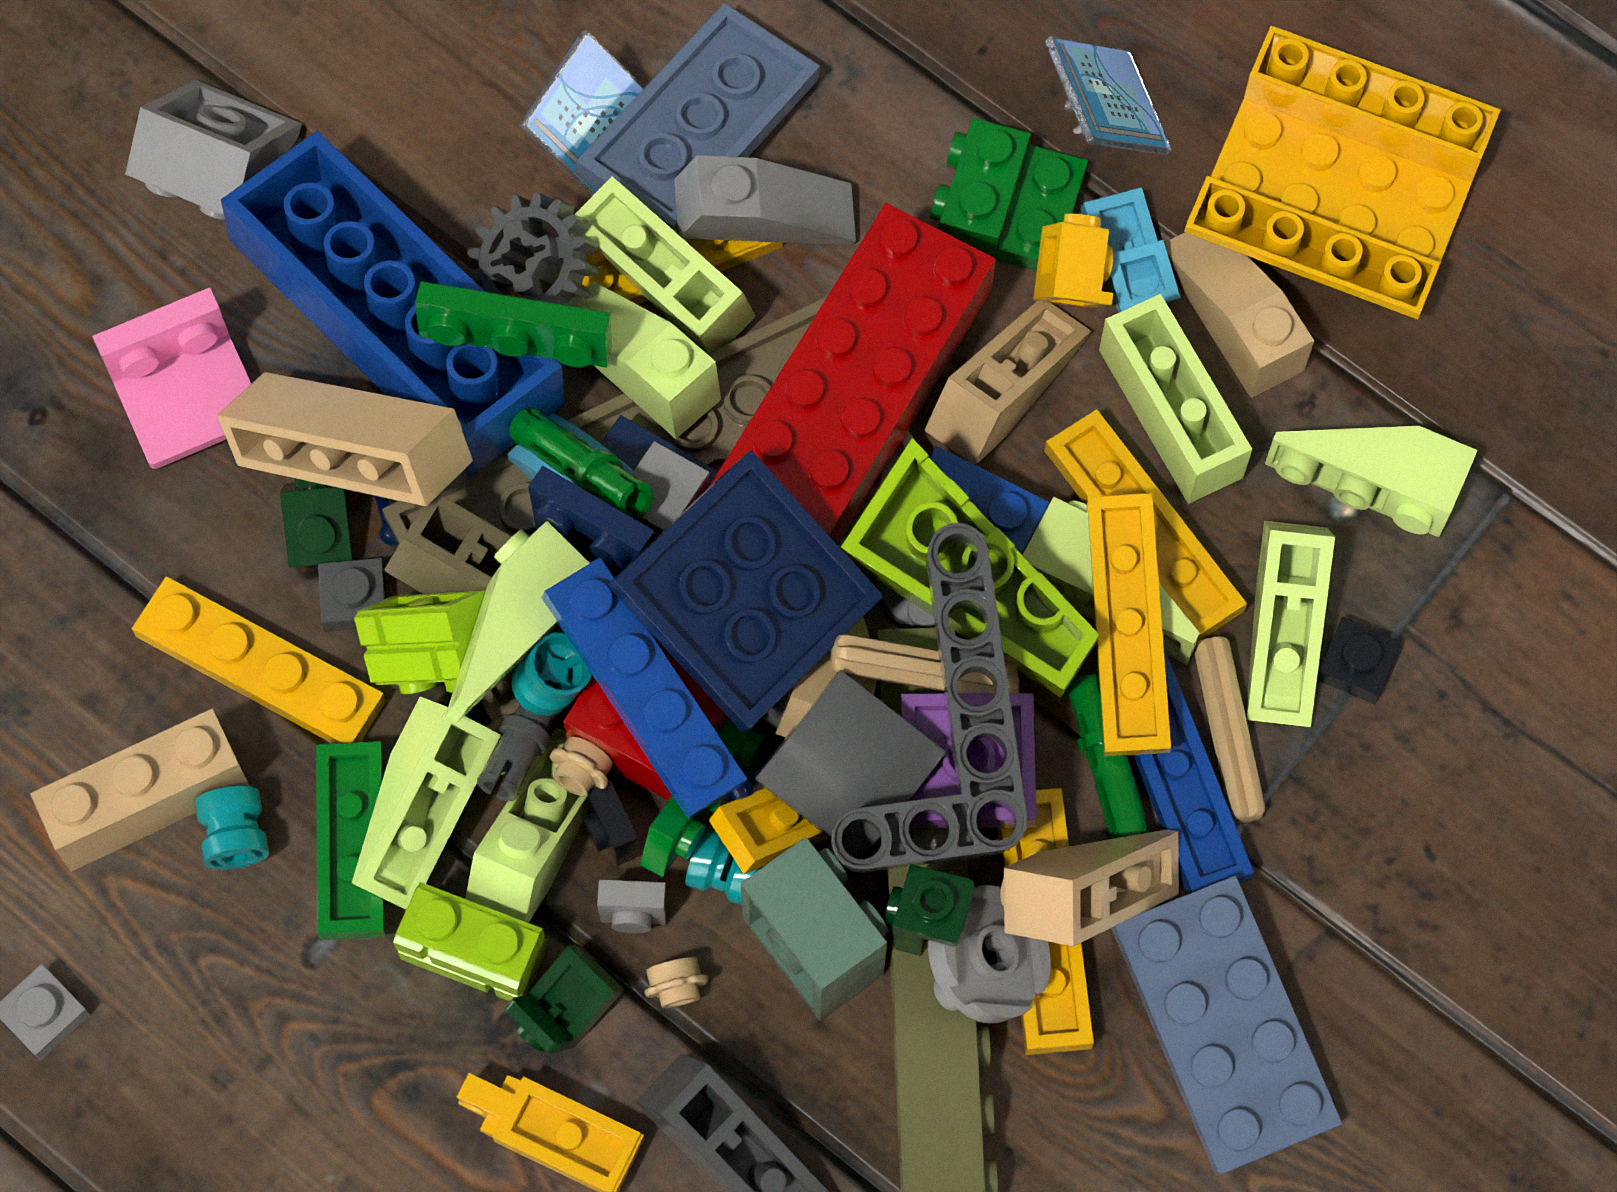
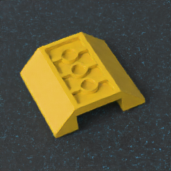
(1343, 172)

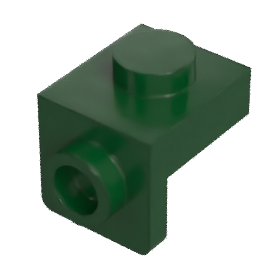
(316, 523)
(928, 908)
(564, 1002)

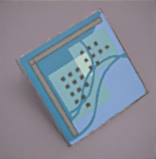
(1107, 96)
(579, 103)

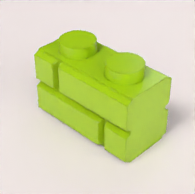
(418, 638)
(470, 943)

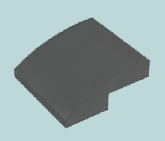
(848, 757)

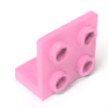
(174, 375)

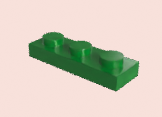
(513, 325)
(345, 799)
(676, 835)

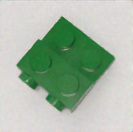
(1005, 192)

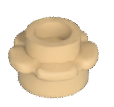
(580, 766)
(676, 982)

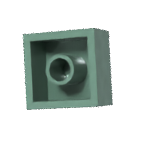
(815, 926)

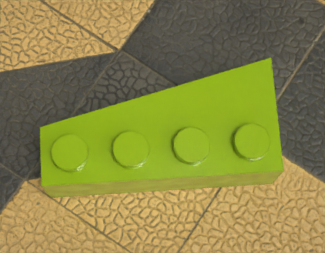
(891, 543)

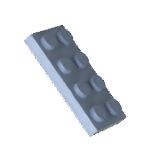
(708, 100)
(1226, 1025)

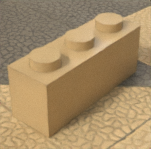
(137, 790)

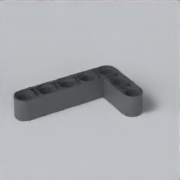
(966, 724)

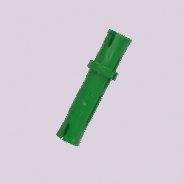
(588, 468)
(1111, 774)

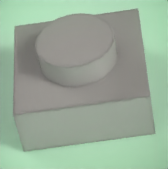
(632, 905)
(41, 1012)

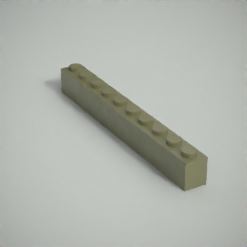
(934, 1048)

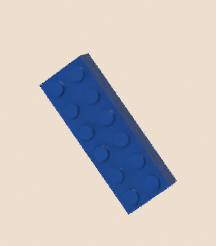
(356, 276)

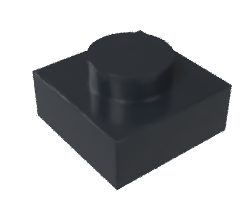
(1358, 660)
(610, 825)

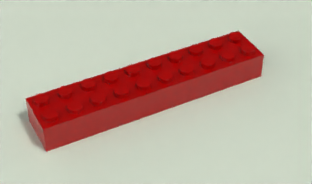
(839, 408)

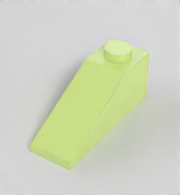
(665, 268)
(655, 362)
(1063, 557)
(512, 612)
(1288, 622)
(421, 800)

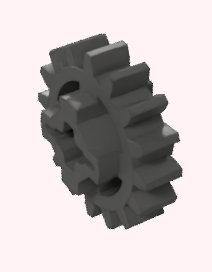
(526, 255)

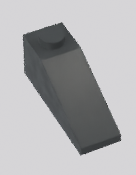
(722, 1132)

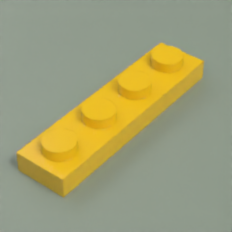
(1101, 465)
(1128, 625)
(258, 664)
(1061, 1013)

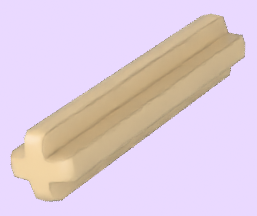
(905, 665)
(1229, 729)

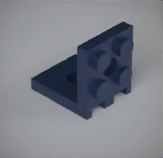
(589, 522)

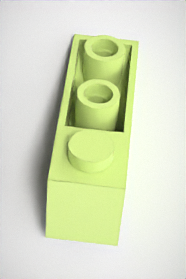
(1387, 469)
(527, 841)

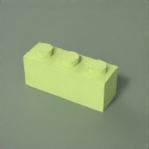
(1174, 398)

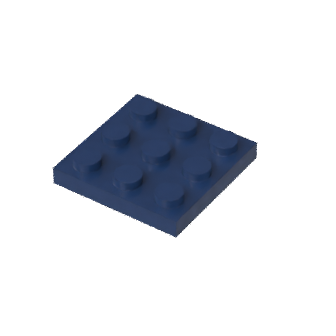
(745, 591)

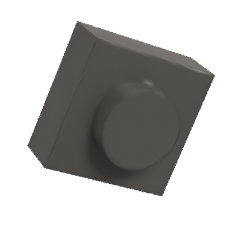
(347, 589)

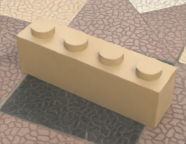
(346, 438)

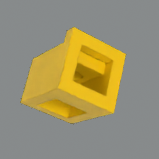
(1074, 263)

